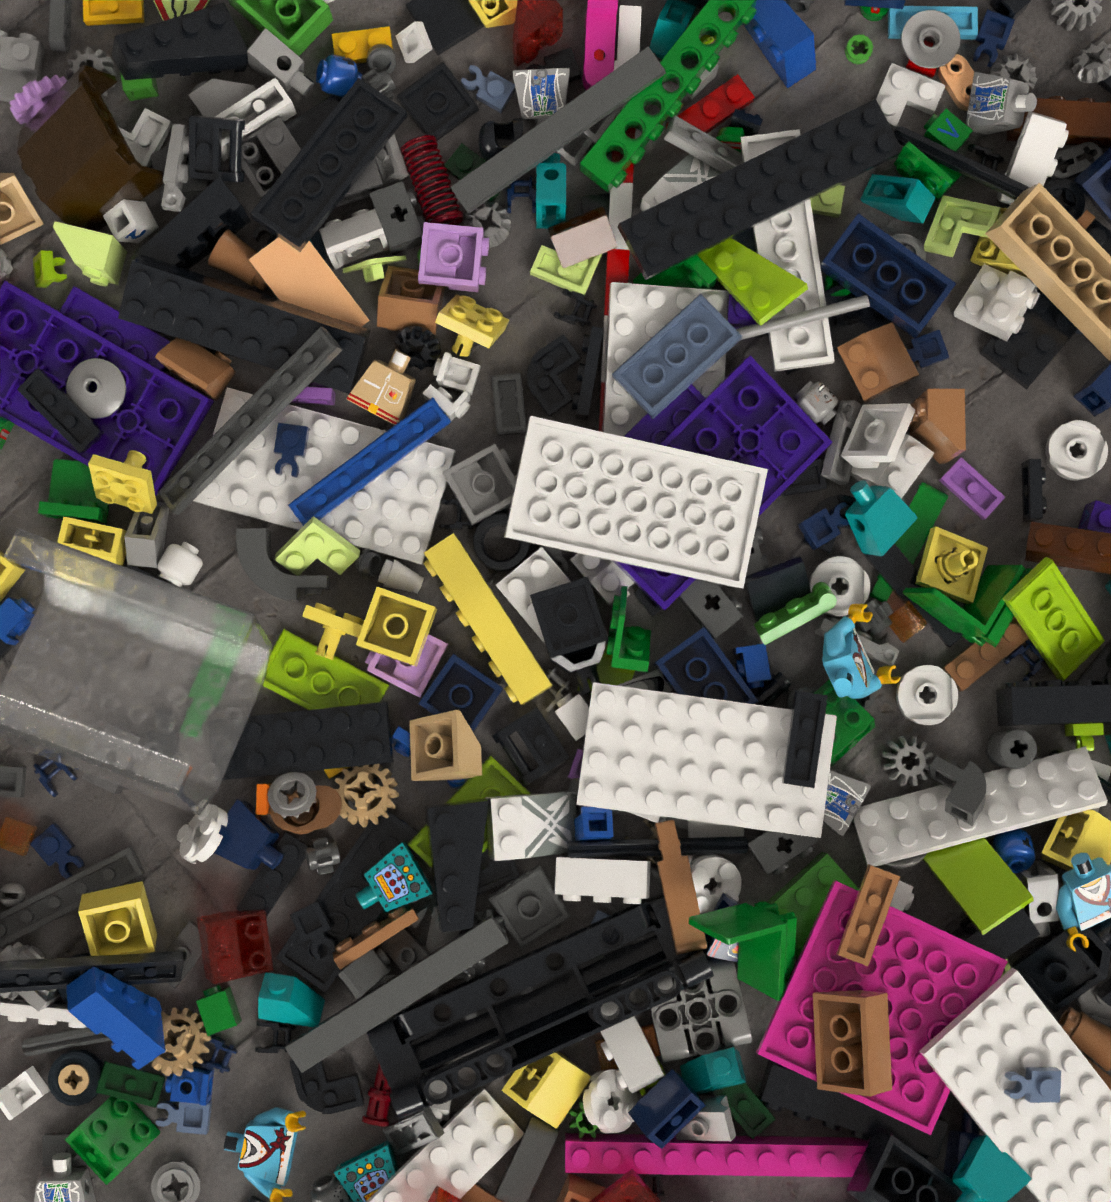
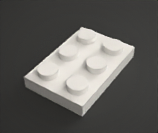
(530, 577)

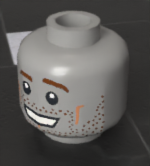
(817, 402)

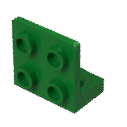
(933, 175)
(687, 274)
(73, 494)
(627, 644)
(851, 722)
(112, 1137)

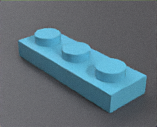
(964, 17)

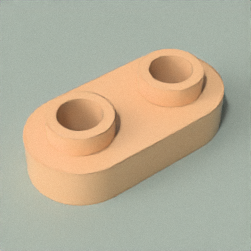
(957, 82)

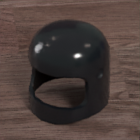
(497, 136)

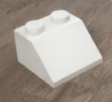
(354, 238)
(902, 472)

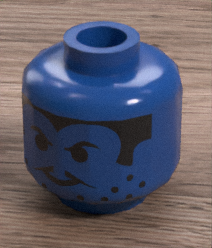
(337, 75)
(1015, 849)

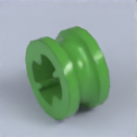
(857, 40)

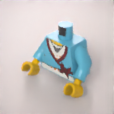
(847, 659)
(1084, 896)
(267, 1150)

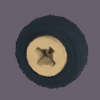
(86, 1074)

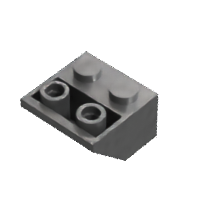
(268, 155)

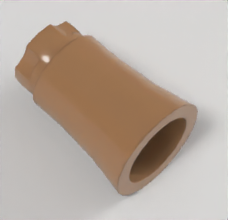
(233, 257)
(1088, 1035)

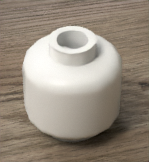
(180, 564)

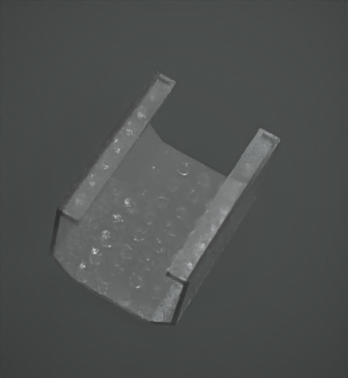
(130, 676)

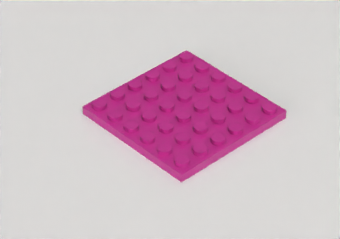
(927, 984)

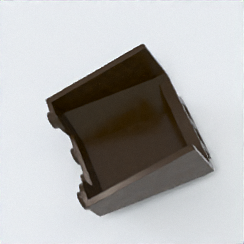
(81, 155)

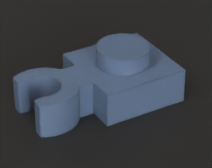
(492, 91)
(1038, 1086)
(188, 1116)

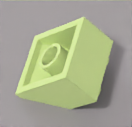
(93, 252)

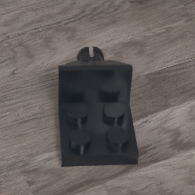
(572, 629)
(1063, 974)

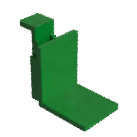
(984, 618)
(764, 942)

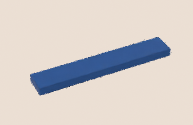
(370, 462)

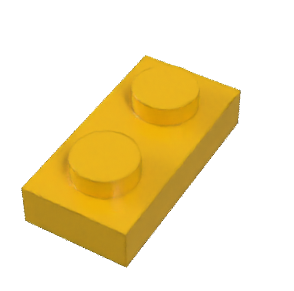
(113, 12)
(357, 43)

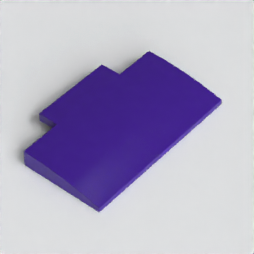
(157, 411)
(738, 421)

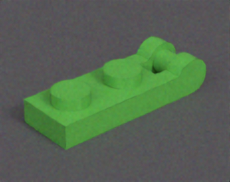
(796, 613)

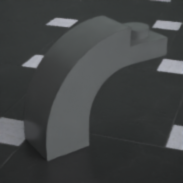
(256, 559)

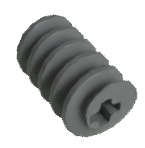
(1020, 756)

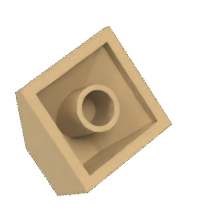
(16, 209)
(444, 748)

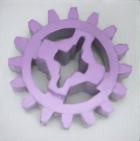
(34, 97)

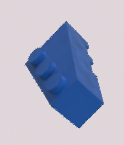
(783, 40)
(120, 1013)

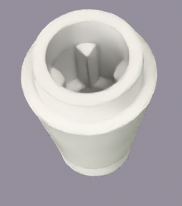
(399, 577)

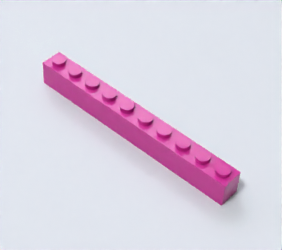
(736, 1158)

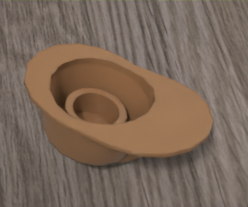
(320, 815)

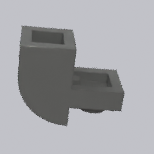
(967, 787)

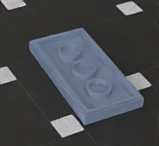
(676, 356)

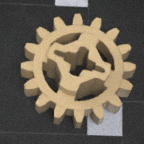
(374, 802)
(189, 1040)

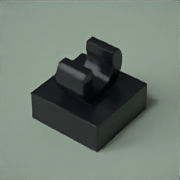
(749, 122)

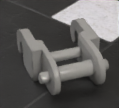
(564, 685)

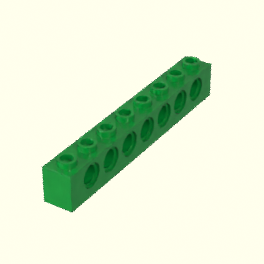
(707, 22)

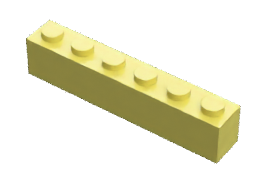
(487, 619)

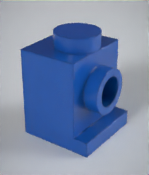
(14, 619)
(753, 665)
(594, 824)
(201, 1082)

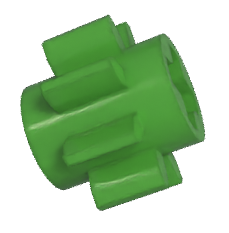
(582, 1125)

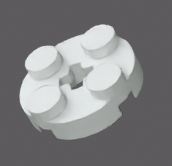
(1091, 442)
(851, 574)
(938, 682)
(202, 835)
(722, 871)
(595, 1103)

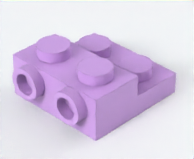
(453, 256)
(407, 676)

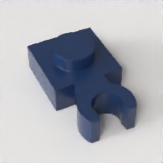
(993, 34)
(928, 349)
(290, 443)
(823, 526)
(54, 847)

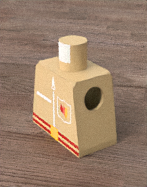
(385, 388)

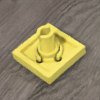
(471, 323)
(124, 482)
(966, 558)
(334, 627)

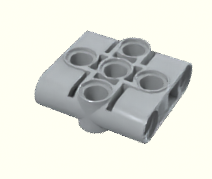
(732, 1021)

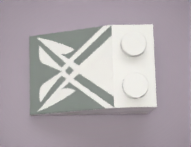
(680, 178)
(530, 825)

